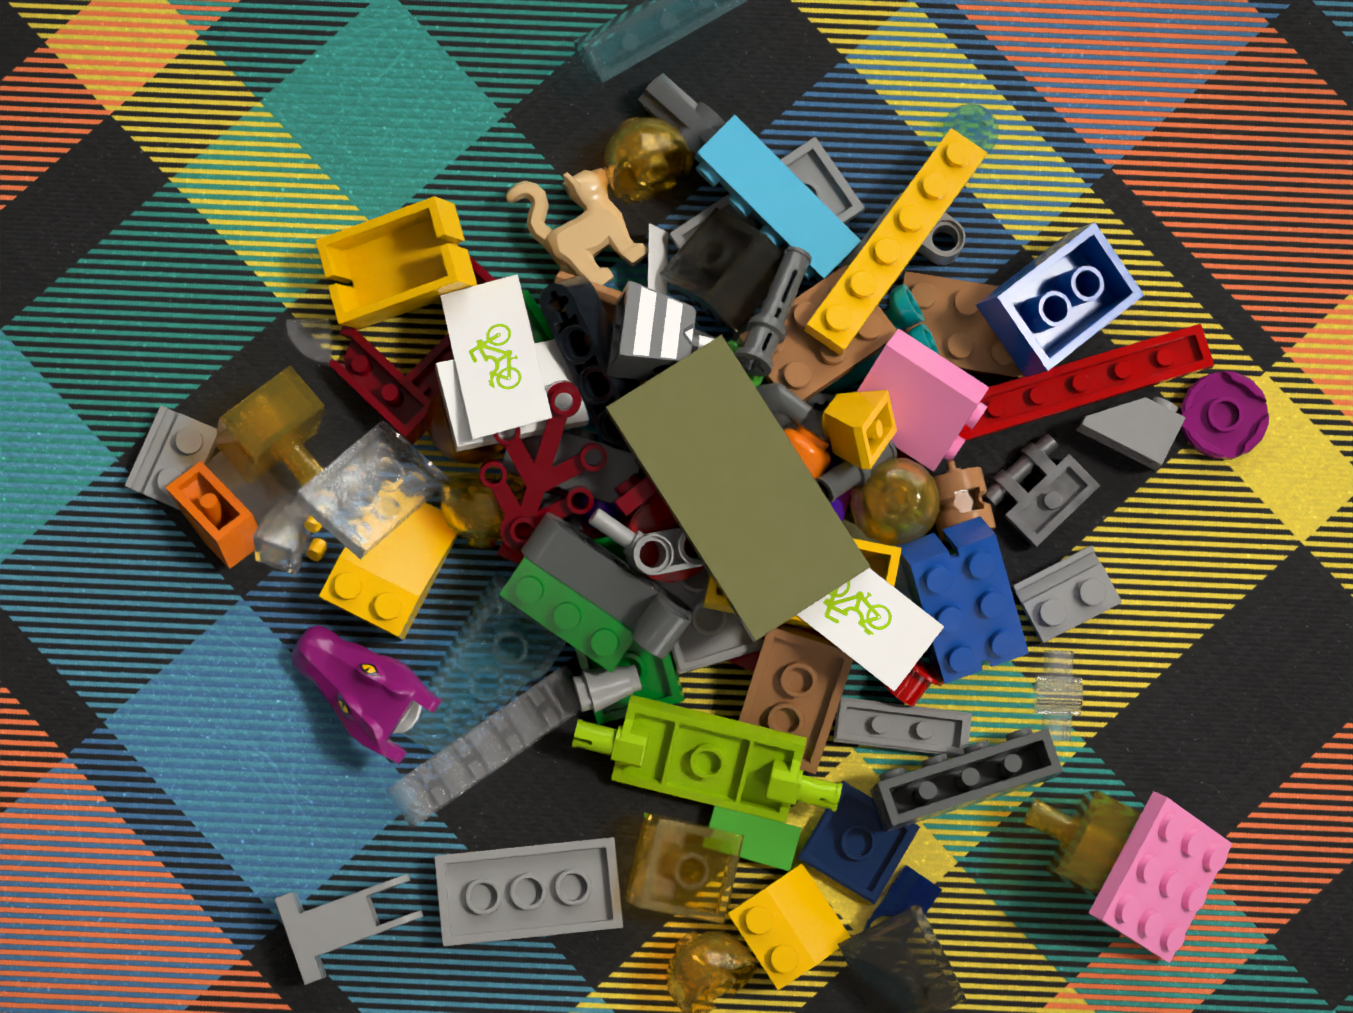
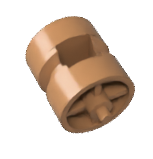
(964, 498)

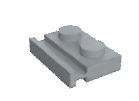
(169, 451)
(1066, 594)

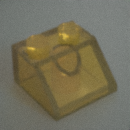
(684, 868)

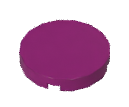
(1224, 415)

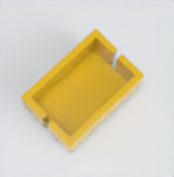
(396, 262)

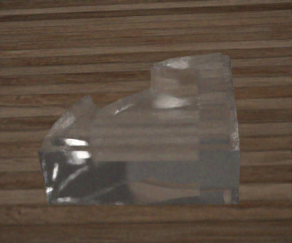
(312, 338)

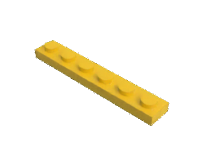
(895, 242)

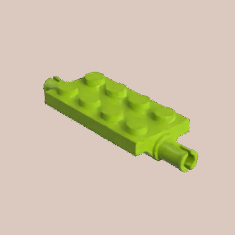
(708, 759)

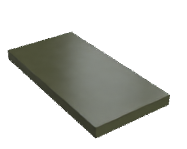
(737, 488)

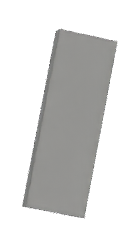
(902, 727)

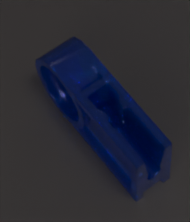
(905, 892)

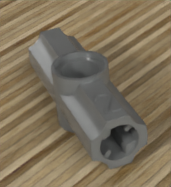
(669, 102)

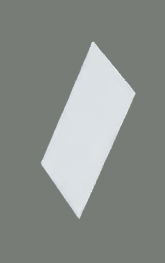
(657, 258)

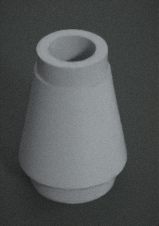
(601, 688)

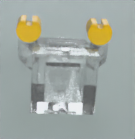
(285, 536)

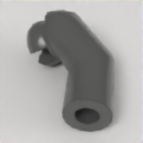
(783, 400)

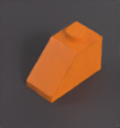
(215, 514)

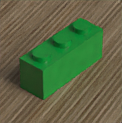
(568, 614)

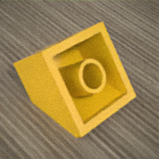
(789, 926)

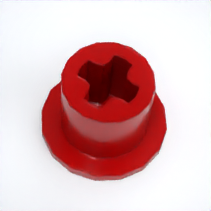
(916, 683)

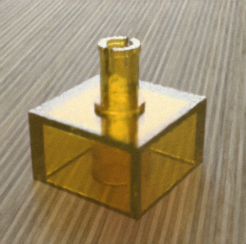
(272, 429)
(1087, 840)

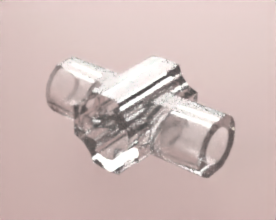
(1058, 694)

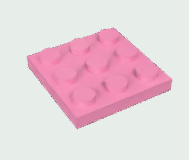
(1161, 877)

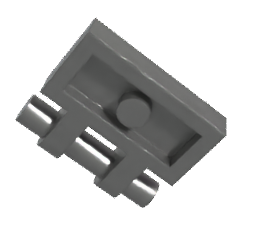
(1051, 499)

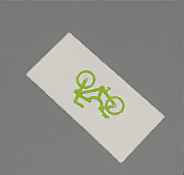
(495, 357)
(874, 626)

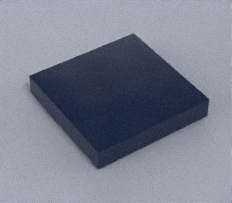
(853, 845)

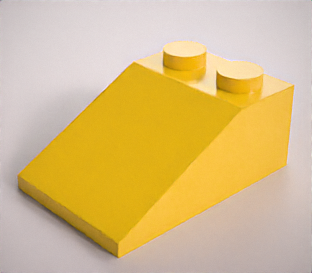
(395, 575)

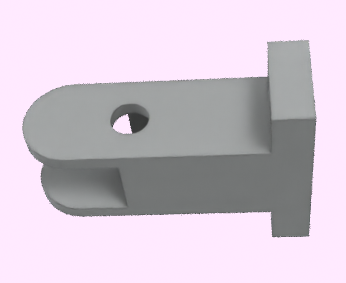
(333, 925)

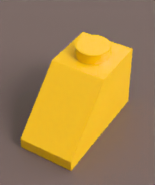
(859, 426)

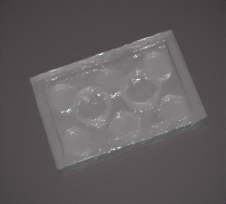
(370, 489)

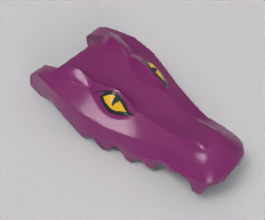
(361, 687)

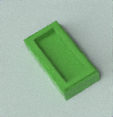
(764, 839)

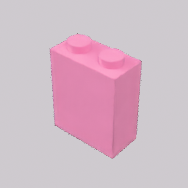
(927, 399)

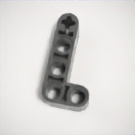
(609, 583)

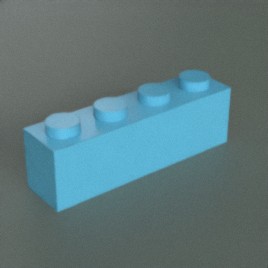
(774, 197)

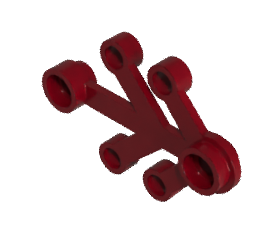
(540, 475)

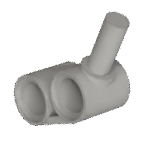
(669, 543)

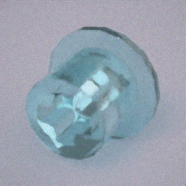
(975, 124)

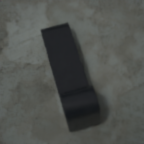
(561, 306)

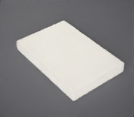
(552, 368)

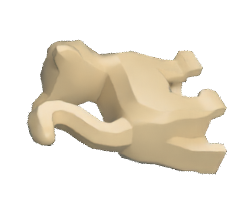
(586, 236)

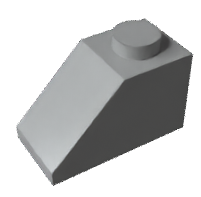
(1136, 429)

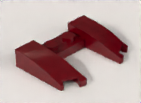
(397, 397)

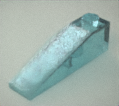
(484, 667)

